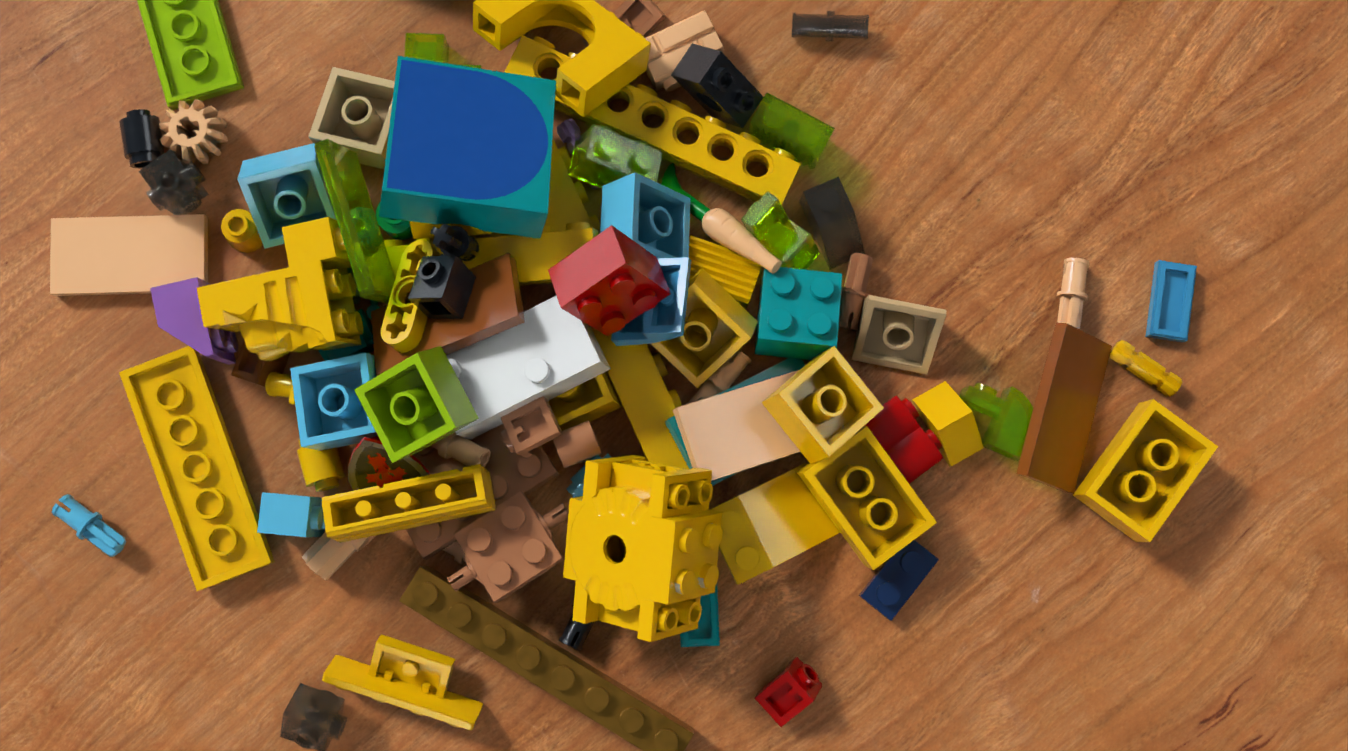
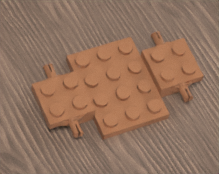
(504, 545)

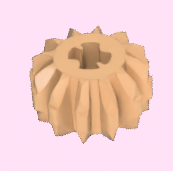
(180, 128)

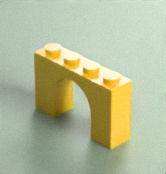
(596, 73)

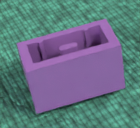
(180, 315)

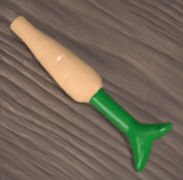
(724, 227)

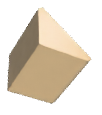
(897, 334)

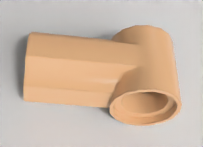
(329, 555)

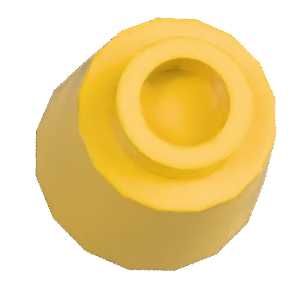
(241, 231)

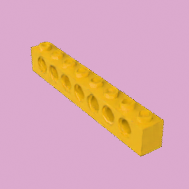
(538, 54)

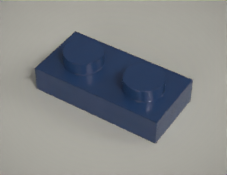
(898, 579)

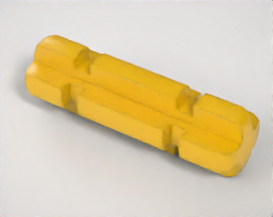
(1145, 368)

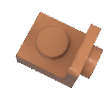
(530, 427)

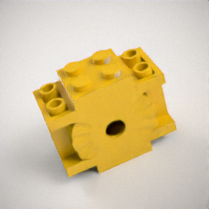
(642, 546)

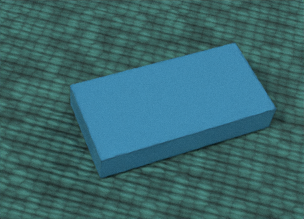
(1171, 301)

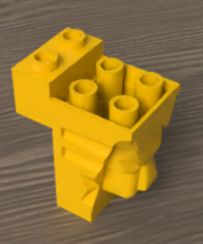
(295, 305)

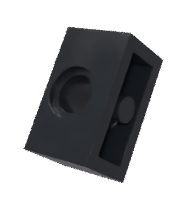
(717, 85)

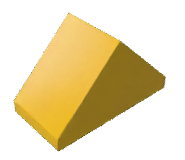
(950, 421)

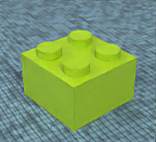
(416, 403)

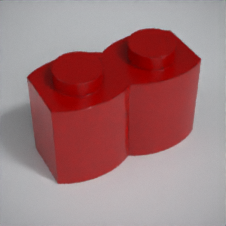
(904, 439)

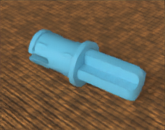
(89, 526)

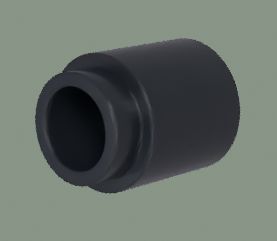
(141, 137)

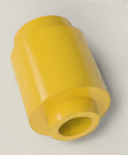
(320, 468)

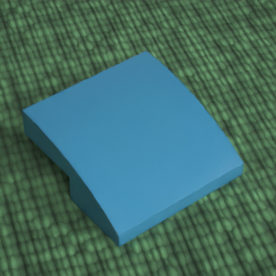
(668, 316)

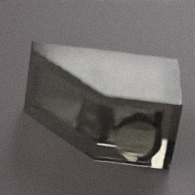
(832, 222)

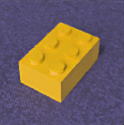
(1145, 471)
(867, 499)

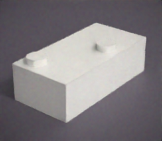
(525, 363)

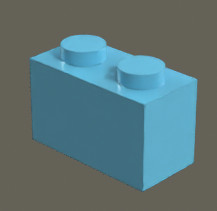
(291, 515)

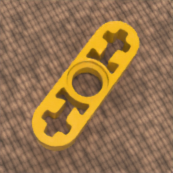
(413, 317)

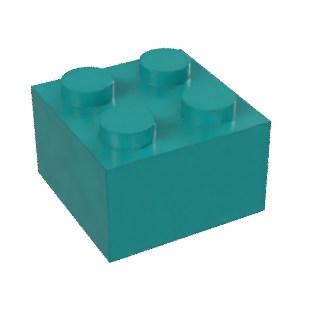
(798, 313)

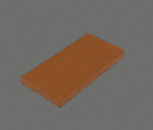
(491, 309)
(1064, 408)

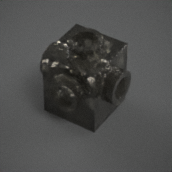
(174, 183)
(313, 718)

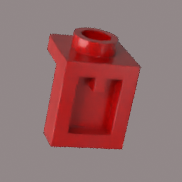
(790, 692)

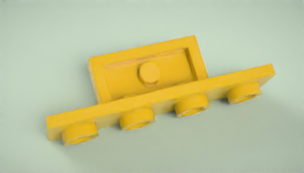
(408, 679)

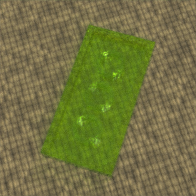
(356, 220)

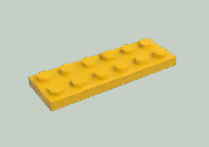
(196, 467)

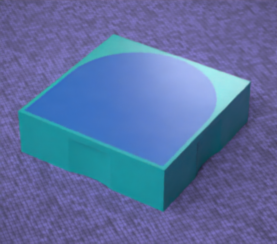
(469, 148)

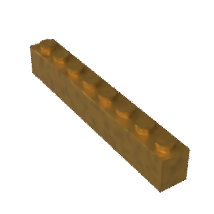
(545, 663)

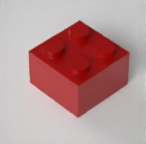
(609, 281)

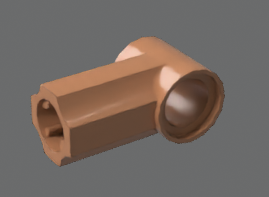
(577, 444)

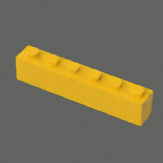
(531, 254)

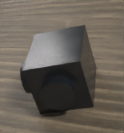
(442, 287)

